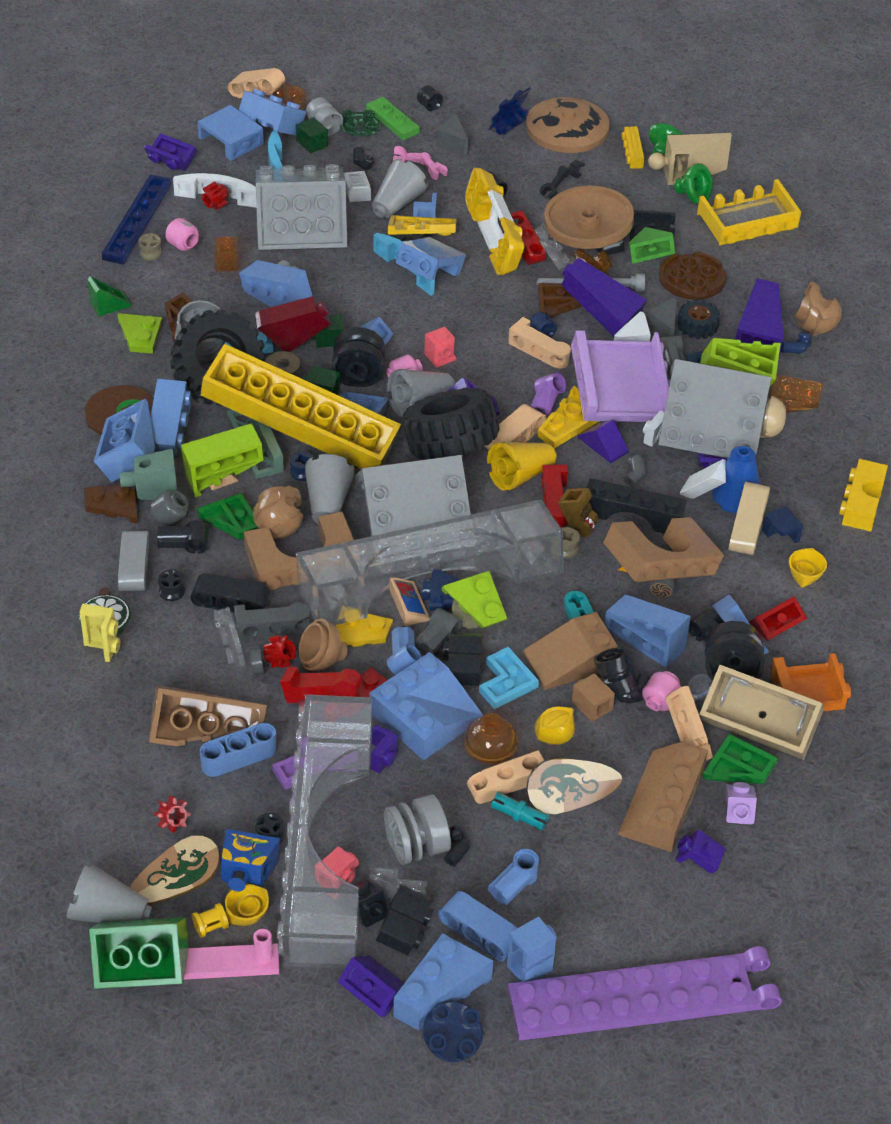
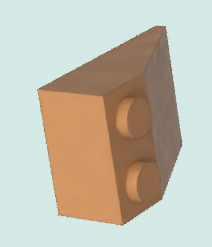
(569, 651)

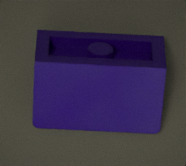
(371, 983)

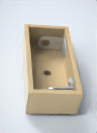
(739, 698)

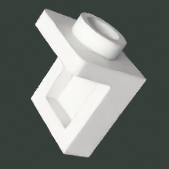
(652, 429)

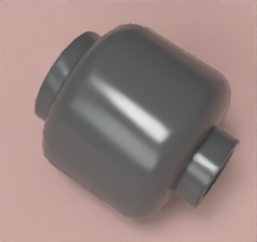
(169, 507)

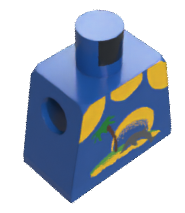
(248, 858)

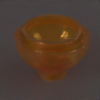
(491, 739)

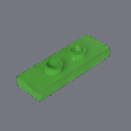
(393, 118)

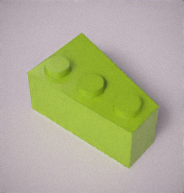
(743, 357)
(220, 455)

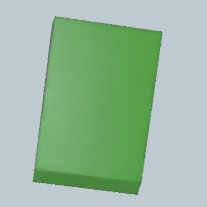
(651, 245)

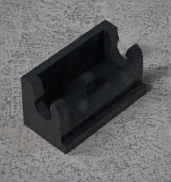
(652, 219)

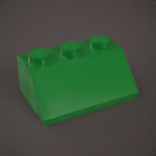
(139, 952)

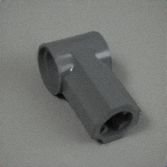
(672, 349)
(438, 631)

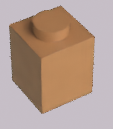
(593, 697)

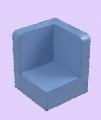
(426, 209)

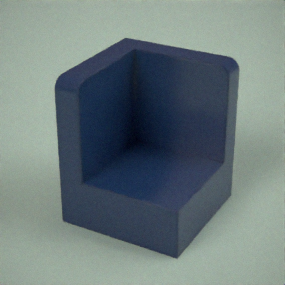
(783, 523)

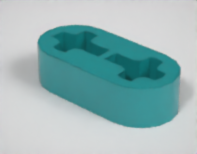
(571, 608)

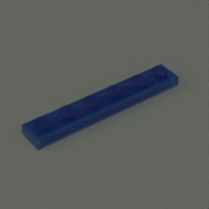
(136, 219)

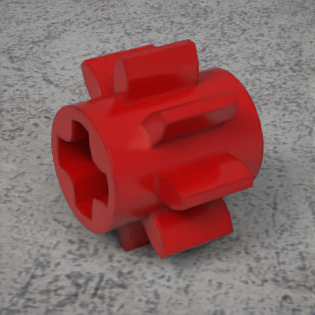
(215, 195)
(279, 651)
(168, 808)

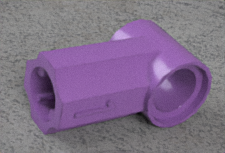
(547, 390)

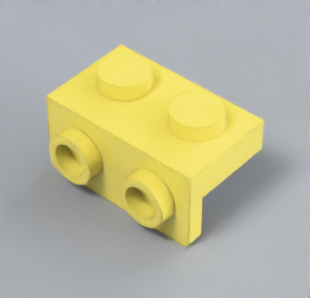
(100, 629)

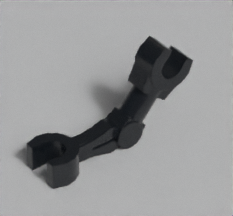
(563, 172)

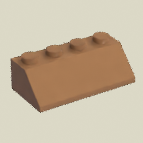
(664, 795)

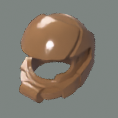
(817, 313)
(279, 511)

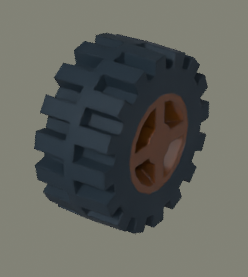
(698, 319)

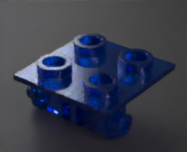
(510, 113)

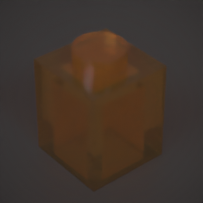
(226, 254)

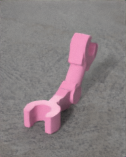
(422, 158)

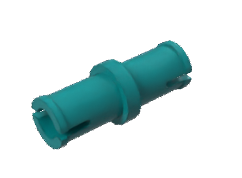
(520, 811)

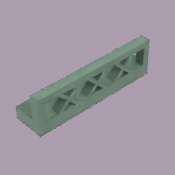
(269, 444)

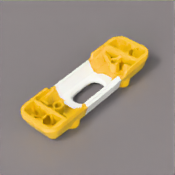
(485, 205)

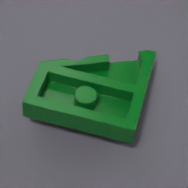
(229, 515)
(740, 763)

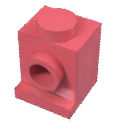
(439, 347)
(342, 864)

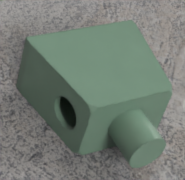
(151, 474)

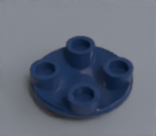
(453, 1031)

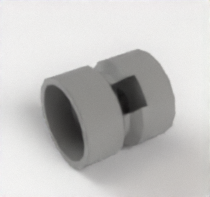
(325, 114)

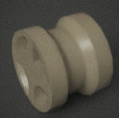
(150, 246)
(570, 542)

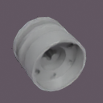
(208, 348)
(417, 829)

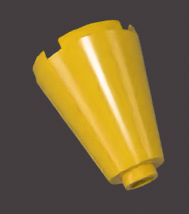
(518, 462)

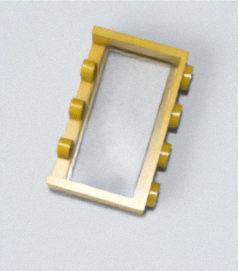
(750, 216)

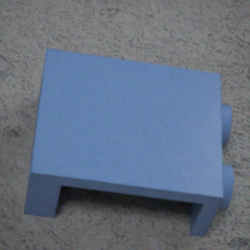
(233, 129)

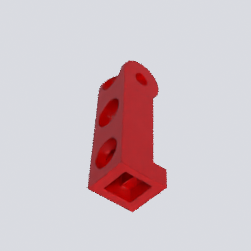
(533, 250)
(553, 479)
(297, 685)

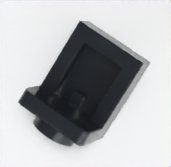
(371, 903)

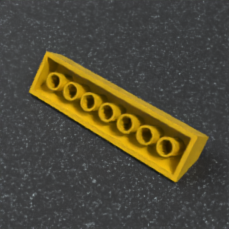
(299, 408)

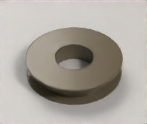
(284, 357)

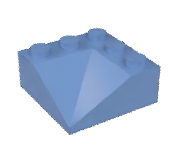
(424, 706)

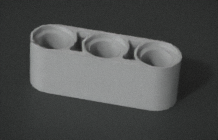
(133, 561)

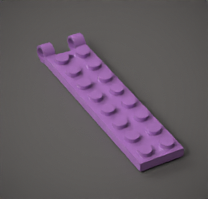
(641, 995)

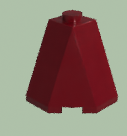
(293, 322)

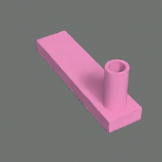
(234, 960)

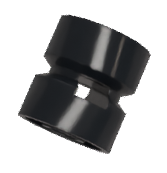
(615, 670)

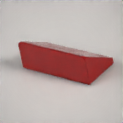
(779, 618)

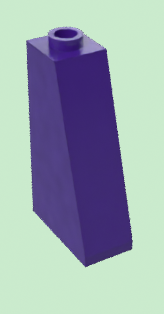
(602, 296)
(762, 315)

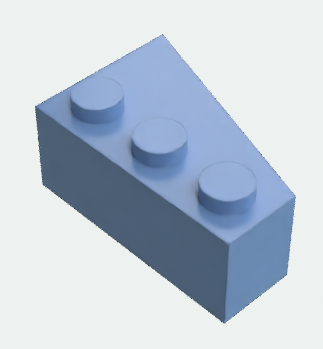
(271, 111)
(275, 283)
(170, 414)
(649, 628)
(442, 976)

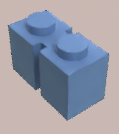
(531, 950)

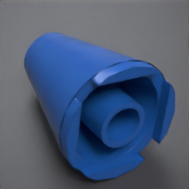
(740, 467)

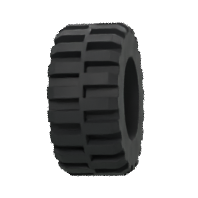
(207, 326)
(450, 423)

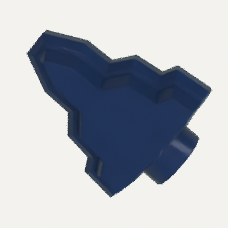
(433, 592)

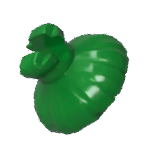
(658, 136)
(695, 183)

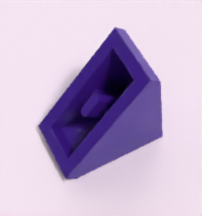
(605, 440)

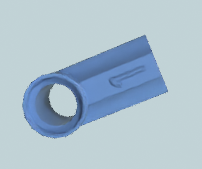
(403, 650)
(515, 877)

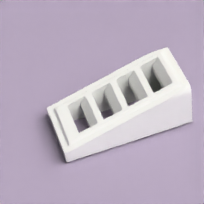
(357, 186)

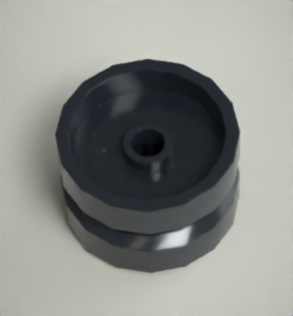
(358, 357)
(735, 647)

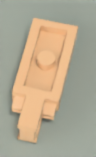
(687, 719)

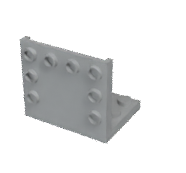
(301, 207)
(713, 409)
(413, 493)

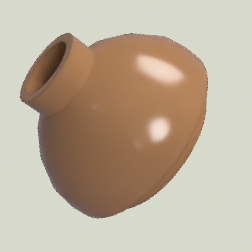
(321, 646)

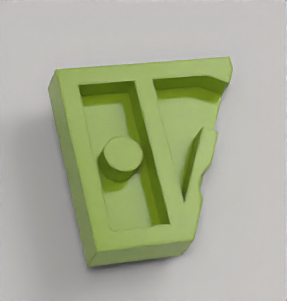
(140, 331)
(478, 599)

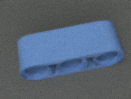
(238, 749)
(478, 924)

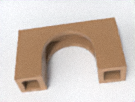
(644, 561)
(278, 569)

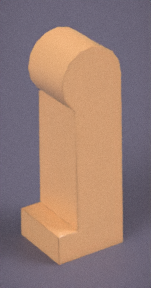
(538, 344)
(503, 777)

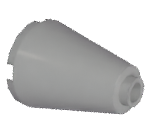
(400, 187)
(415, 385)
(328, 483)
(105, 899)

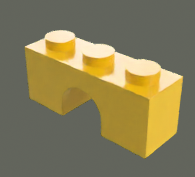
(861, 507)

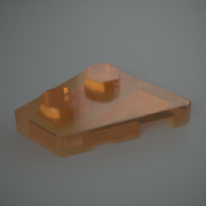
(797, 393)

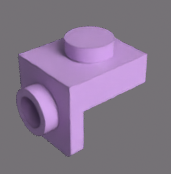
(740, 803)

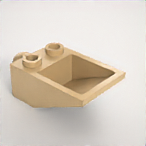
(690, 149)

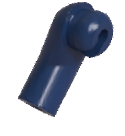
(799, 345)

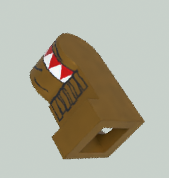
(579, 511)

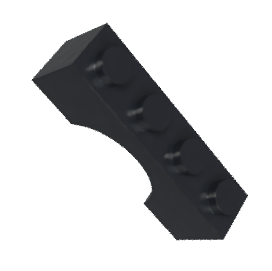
(654, 507)

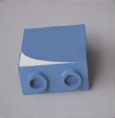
(427, 255)

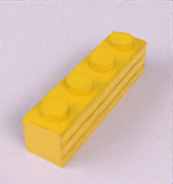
(633, 147)

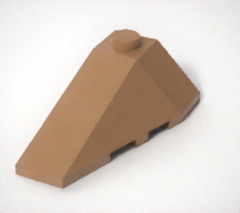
(193, 715)

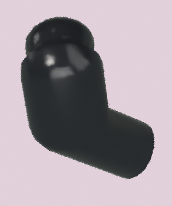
(361, 161)
(636, 694)
(459, 845)

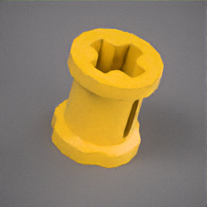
(210, 920)

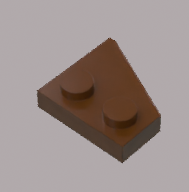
(555, 299)
(111, 501)

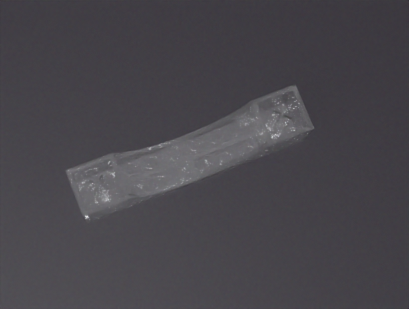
(508, 542)
(317, 905)

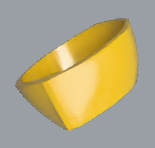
(807, 566)
(555, 725)
(246, 906)

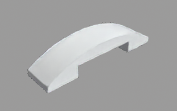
(193, 184)

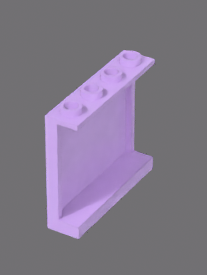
(620, 378)

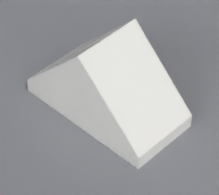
(634, 330)

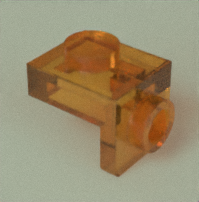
(600, 262)

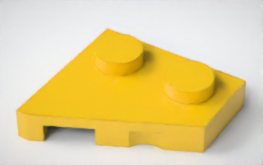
(364, 631)

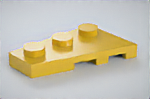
(421, 225)
(565, 421)

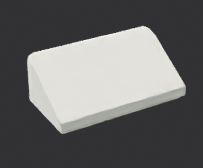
(705, 480)

